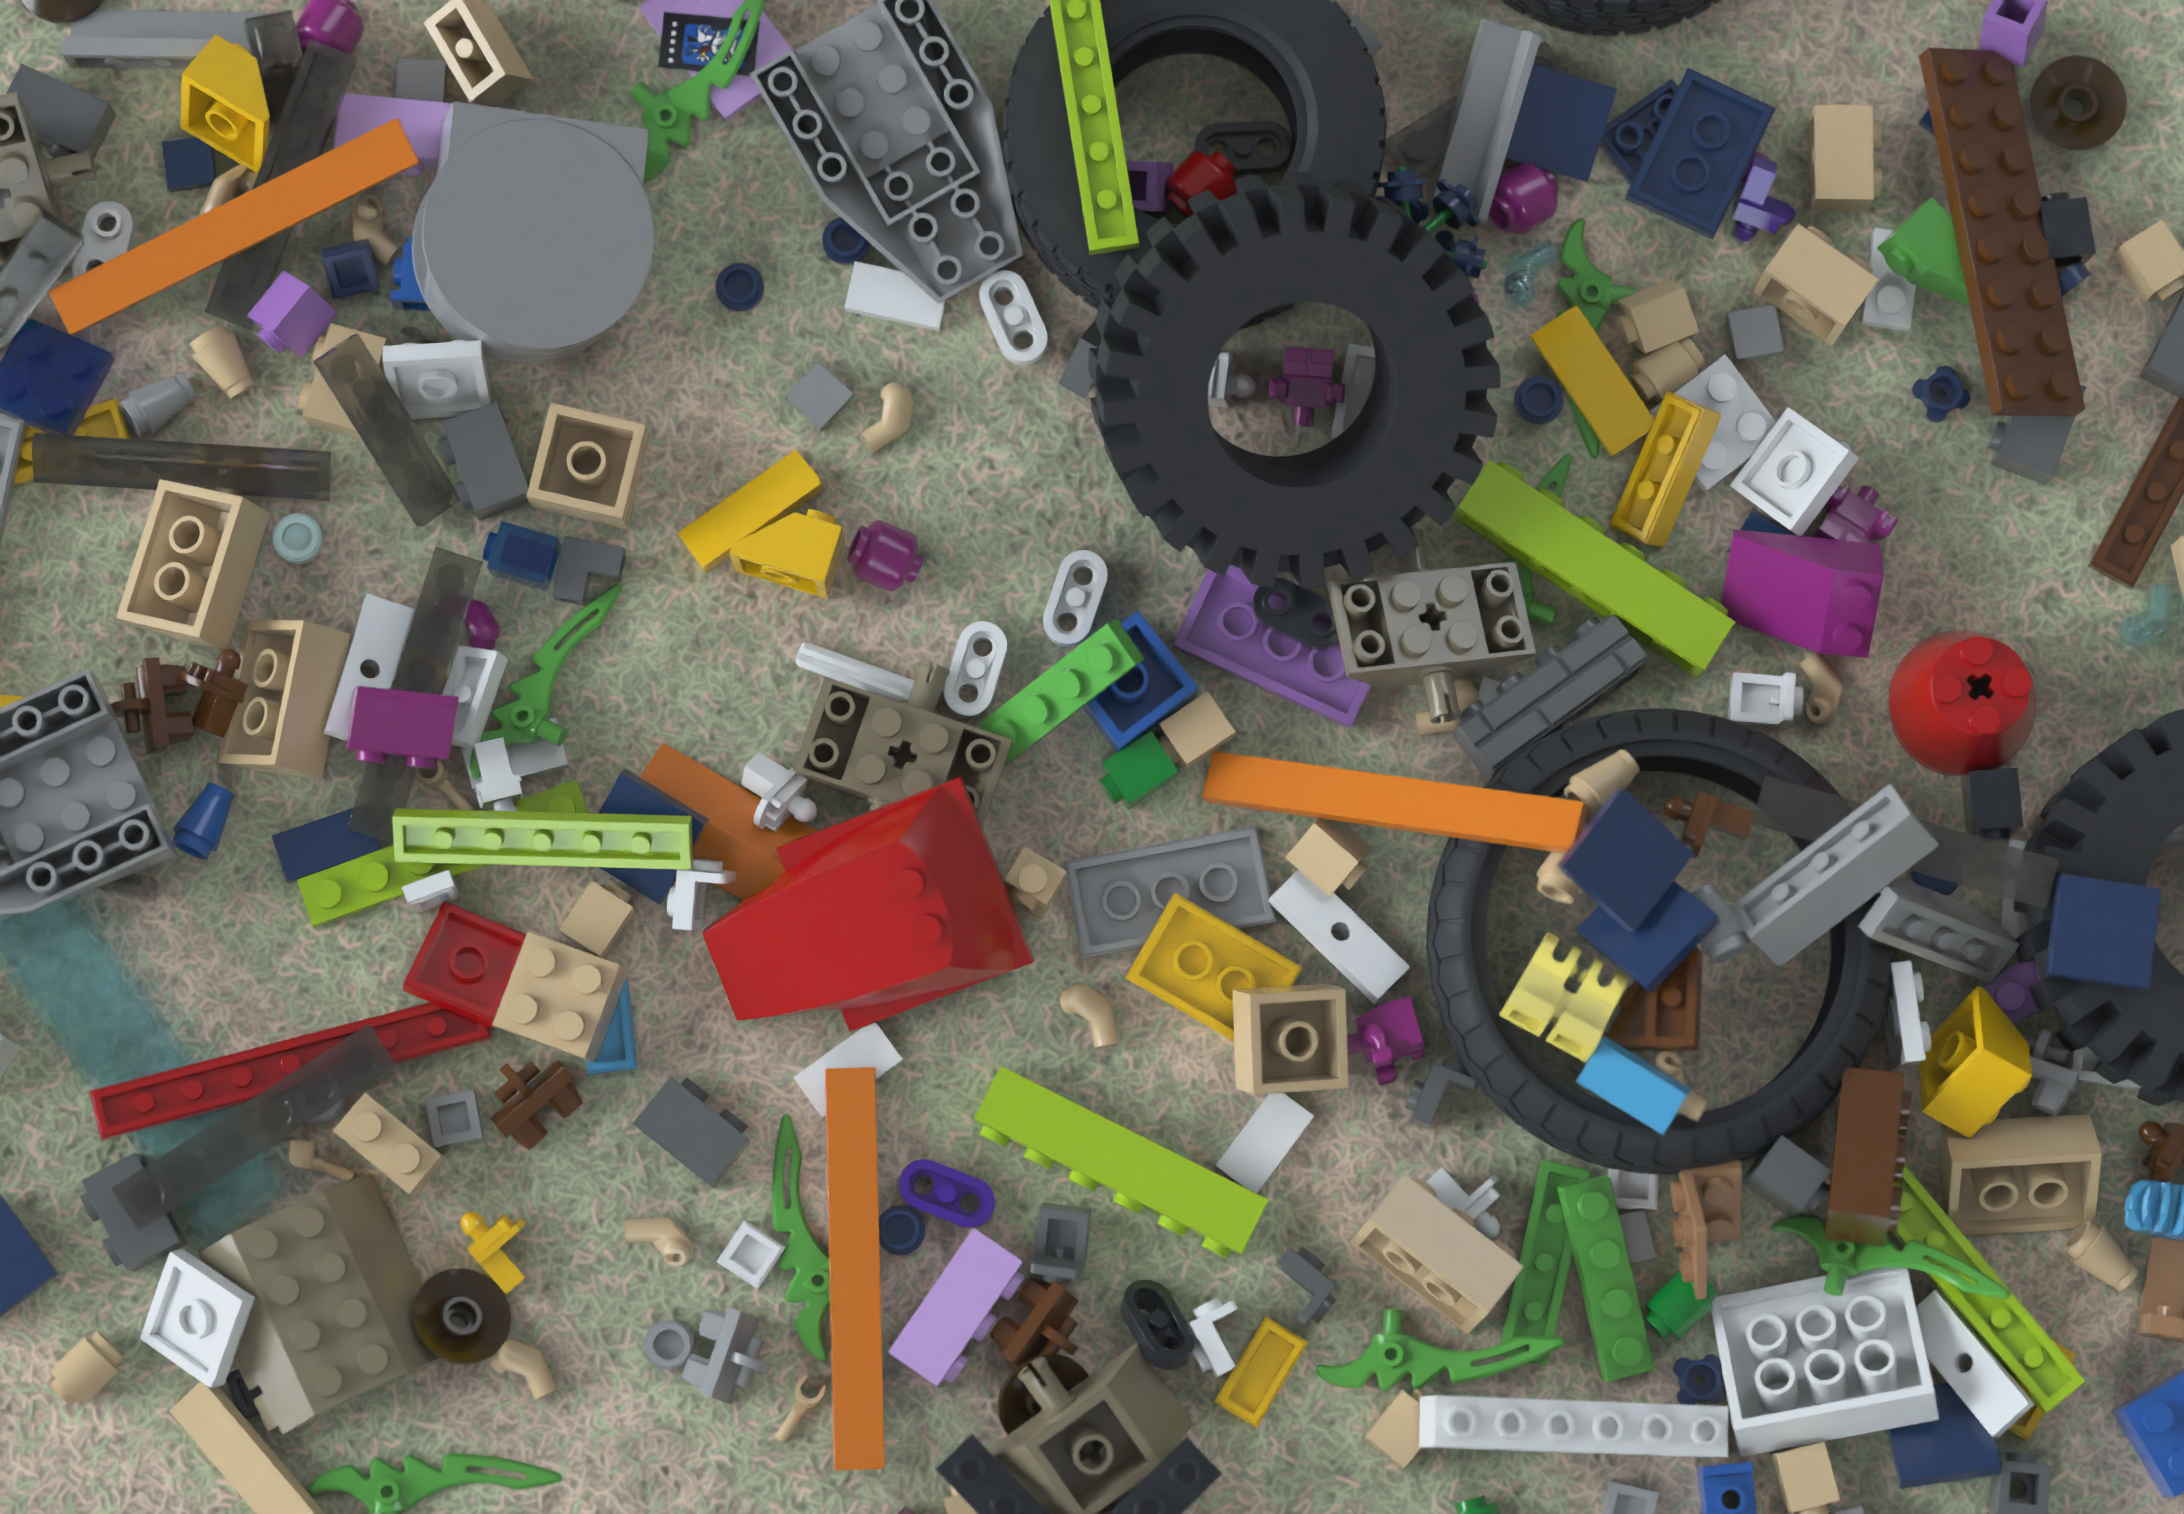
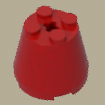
(1940, 720)

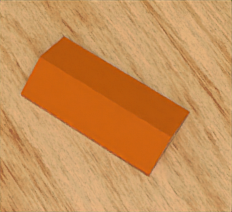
(730, 829)

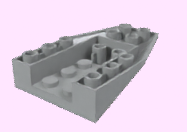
(900, 142)
(70, 798)

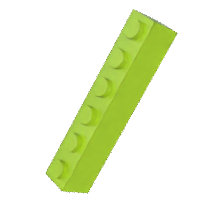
(1593, 567)
(1120, 1161)

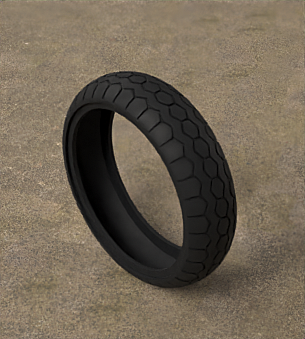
(1539, 1099)

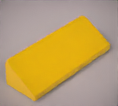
(1593, 380)
(1665, 469)
(750, 509)

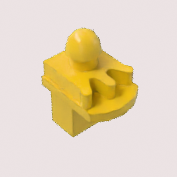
(487, 1247)

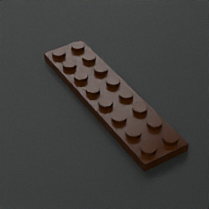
(2000, 233)

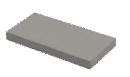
(1125, 891)

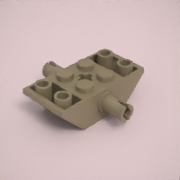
(27, 175)
(1431, 626)
(858, 731)
(1119, 1409)

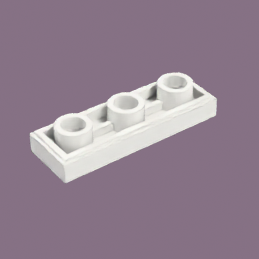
(374, 645)
(1362, 954)
(1987, 1386)

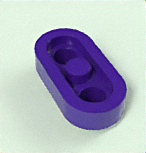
(947, 1193)

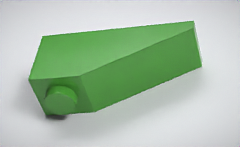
(1927, 252)

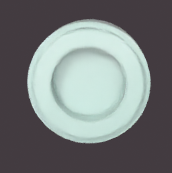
(298, 538)

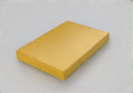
(1200, 959)

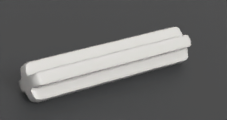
(853, 672)

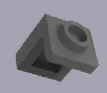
(1426, 1096)
(1061, 1242)
(1306, 1271)

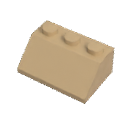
(193, 564)
(288, 698)
(2021, 1175)
(1437, 1253)

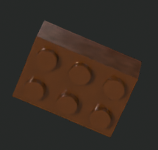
(1868, 1157)

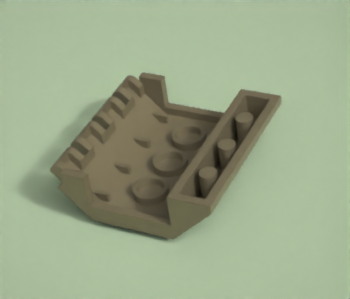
(326, 1305)

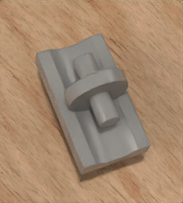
(2054, 1081)
(733, 1355)

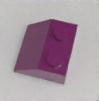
(401, 725)

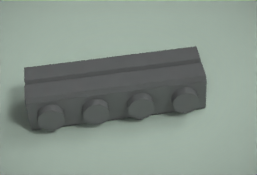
(1551, 695)

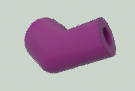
(481, 626)

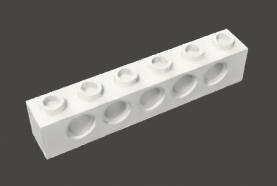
(1573, 1426)

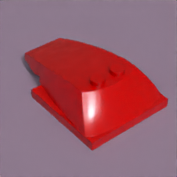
(873, 916)

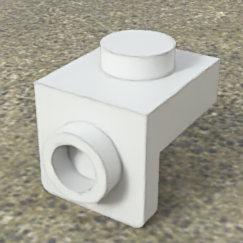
(1764, 699)
(688, 898)
(1209, 1349)

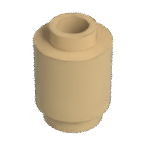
(1666, 369)
(86, 1369)

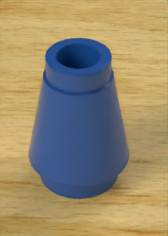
(203, 823)

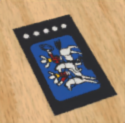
(694, 40)

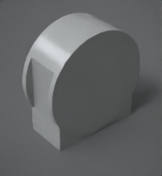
(533, 231)

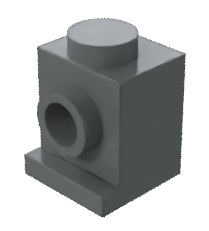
(2034, 1479)

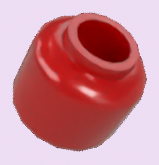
(1197, 174)

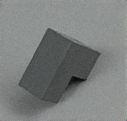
(1076, 374)
(582, 560)

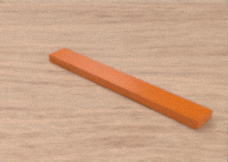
(234, 226)
(1394, 802)
(854, 1269)

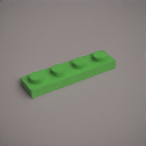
(1064, 689)
(1546, 1261)
(1605, 1278)

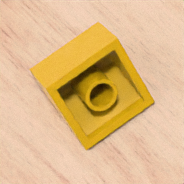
(226, 102)
(793, 552)
(1973, 1065)

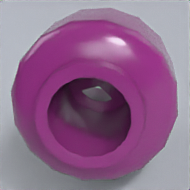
(331, 24)
(1524, 199)
(885, 555)

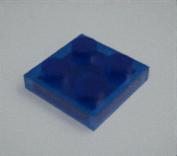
(50, 378)

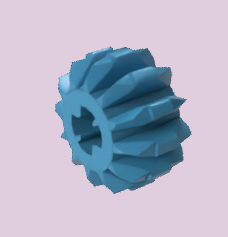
(2156, 1209)

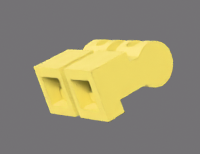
(1577, 1016)

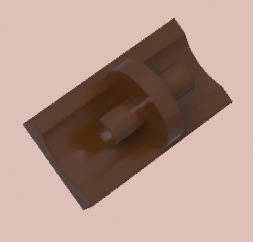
(154, 684)
(550, 1086)
(1044, 1329)

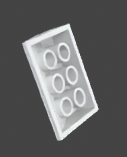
(1823, 1364)

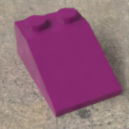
(1805, 590)

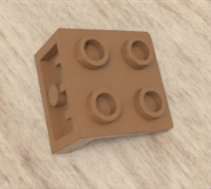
(1708, 1212)
(2163, 1292)

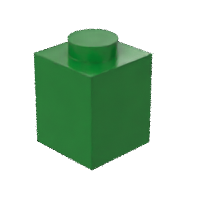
(1137, 771)

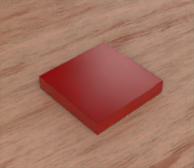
(465, 963)

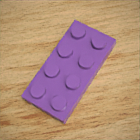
(1229, 637)

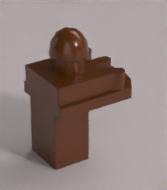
(220, 692)
(1707, 812)
(2166, 1148)

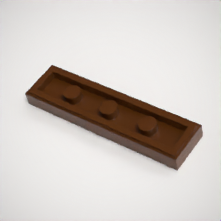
(2145, 507)

